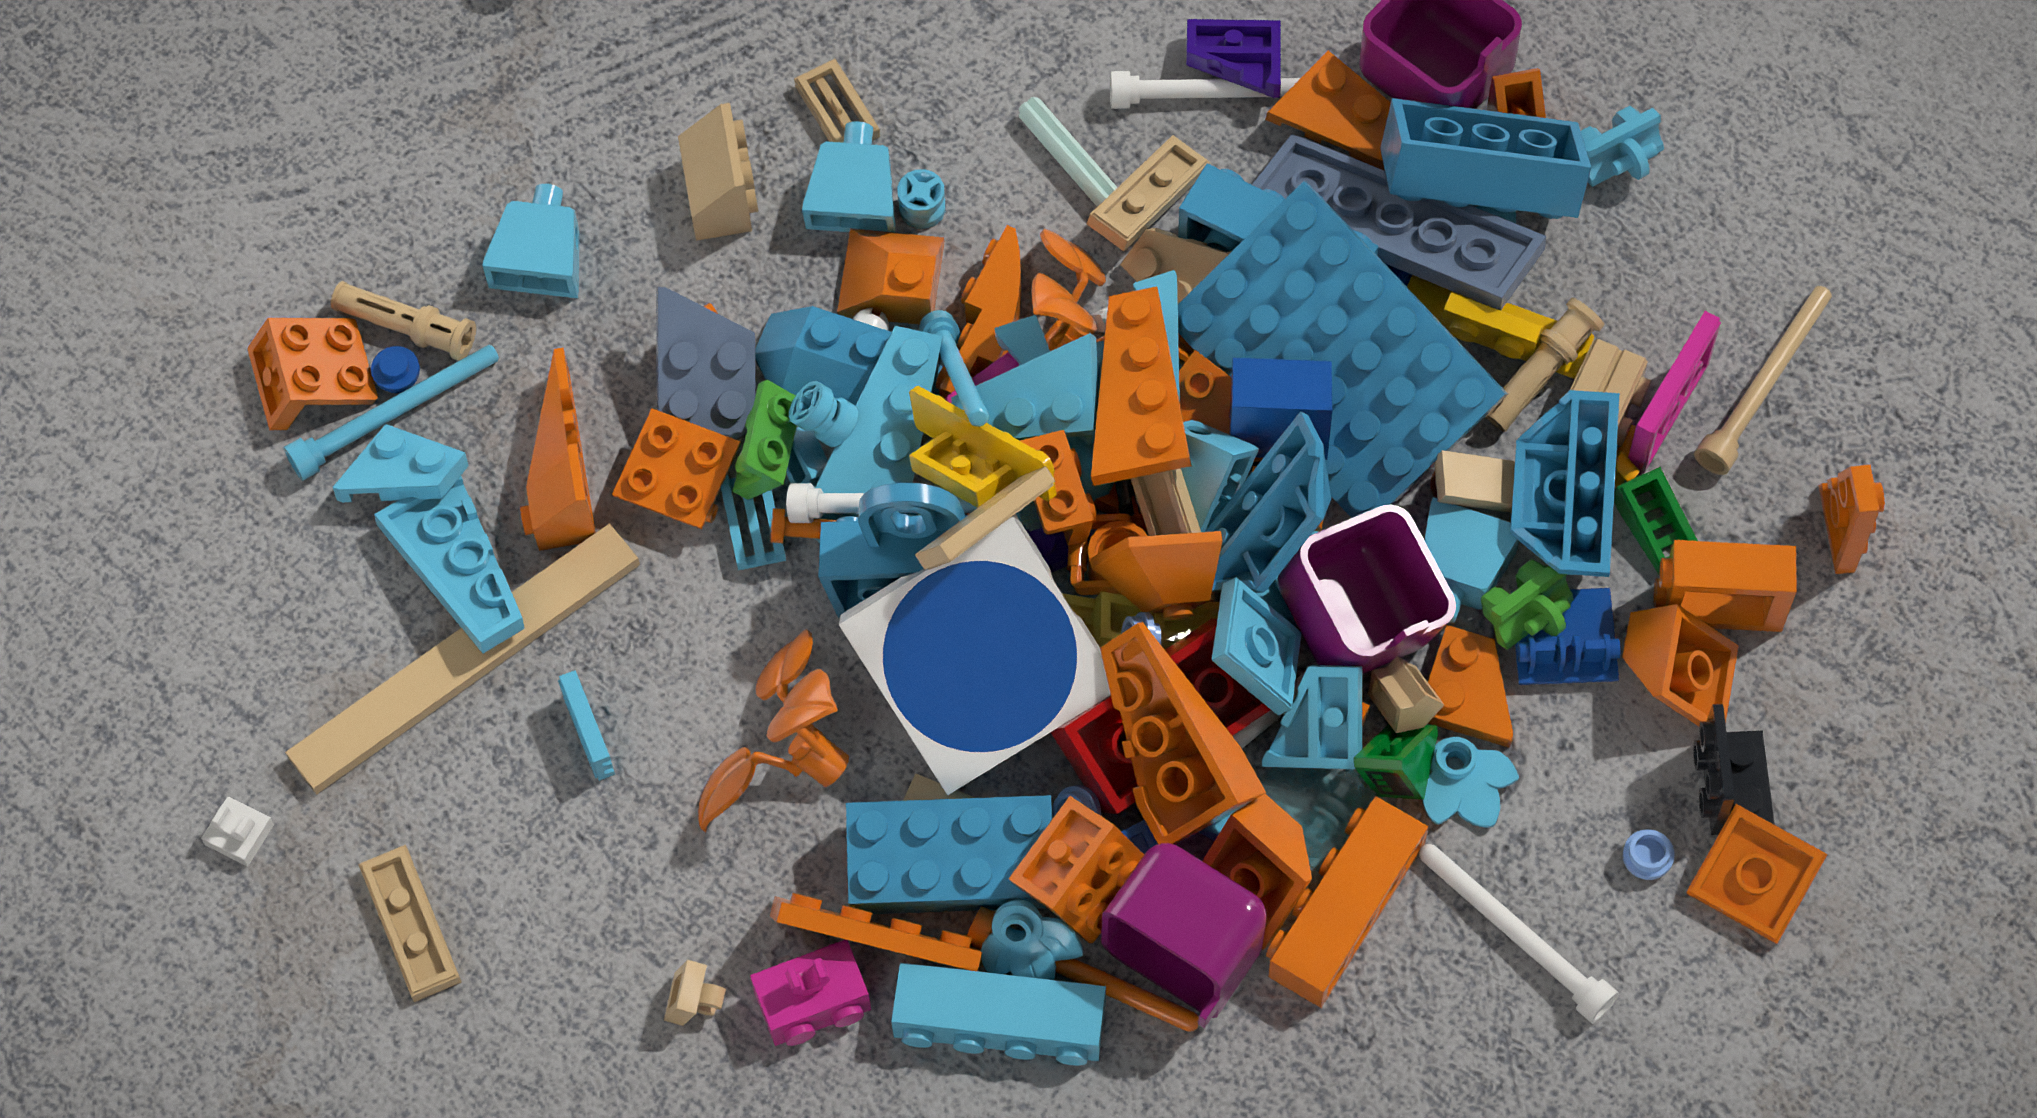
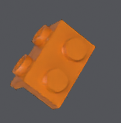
(1071, 508)

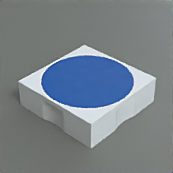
(978, 655)

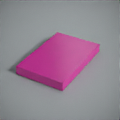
(1674, 392)

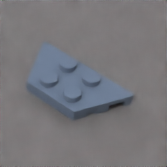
(703, 365)

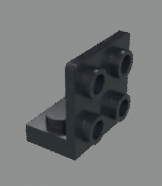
(1732, 770)

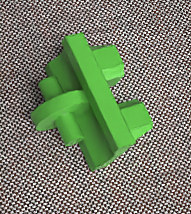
(1534, 606)

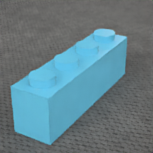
(998, 1013)

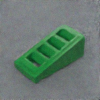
(1633, 513)

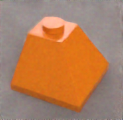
(891, 275)
(1163, 571)
(1681, 660)
(1267, 856)

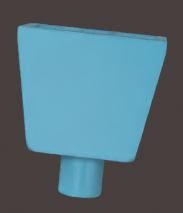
(851, 185)
(536, 247)
(1217, 469)
(1469, 550)

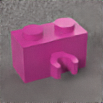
(811, 994)

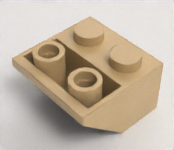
(718, 175)

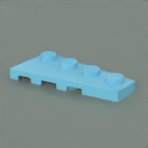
(455, 562)

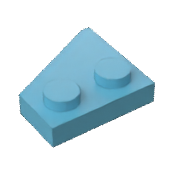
(402, 467)
(1323, 721)

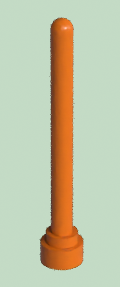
(1086, 974)

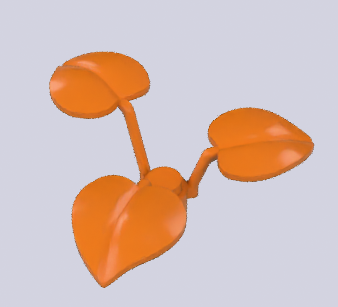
(1055, 301)
(802, 706)

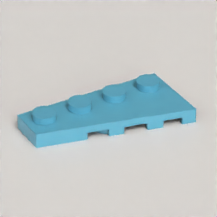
(885, 426)

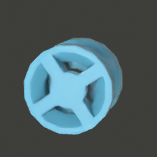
(926, 187)

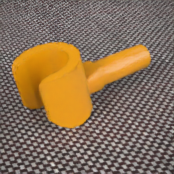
(1624, 467)

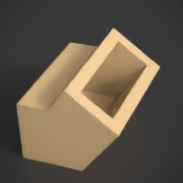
(1403, 696)

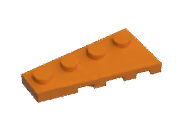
(1138, 400)
(857, 926)

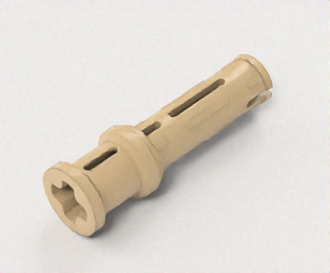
(423, 325)
(1555, 348)

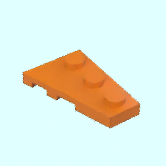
(1337, 108)
(1850, 514)

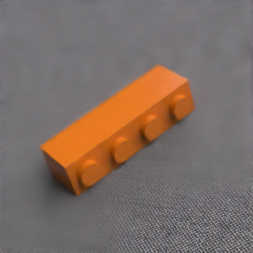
(1346, 901)

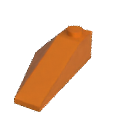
(557, 478)
(1179, 749)

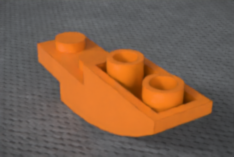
(989, 303)

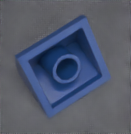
(1271, 395)

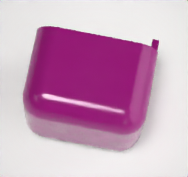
(1439, 49)
(1366, 590)
(1185, 928)

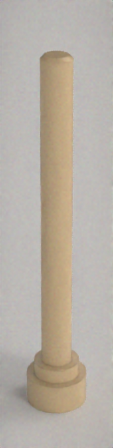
(1719, 450)

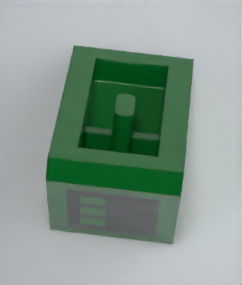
(1398, 762)

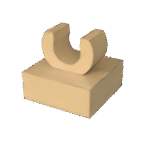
(691, 995)

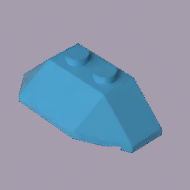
(823, 348)
(1568, 484)
(1274, 509)

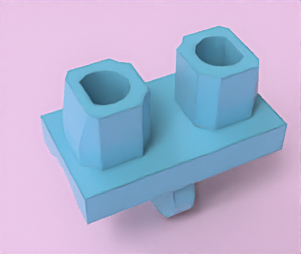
(1625, 146)

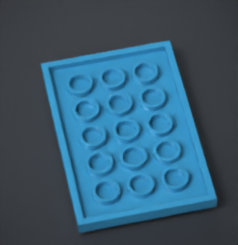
(1320, 294)

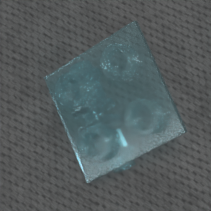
(1320, 803)

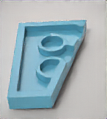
(1046, 393)

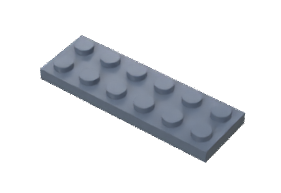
(1426, 237)

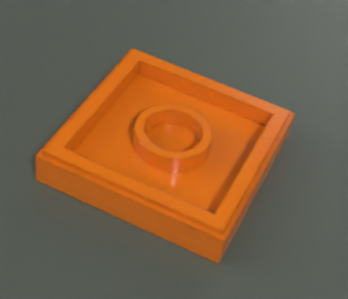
(1756, 874)

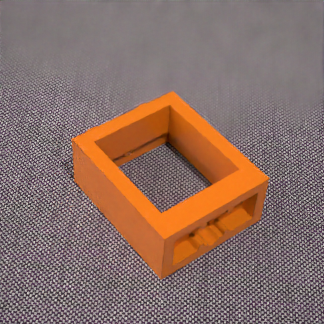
(1730, 583)

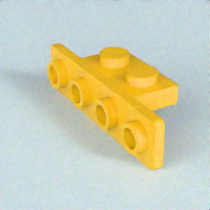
(1510, 331)
(968, 458)

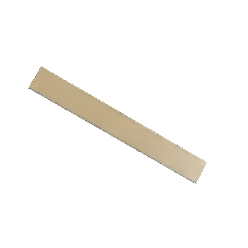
(458, 662)

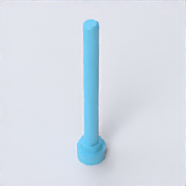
(944, 324)
(310, 454)

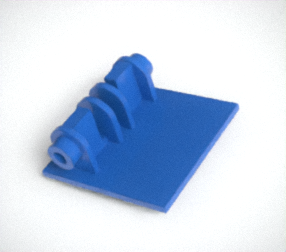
(1579, 653)

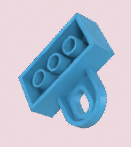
(881, 544)

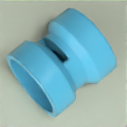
(827, 416)

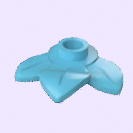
(1468, 790)
(1028, 951)

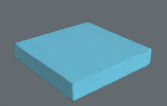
(1256, 646)

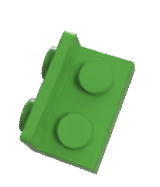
(767, 442)

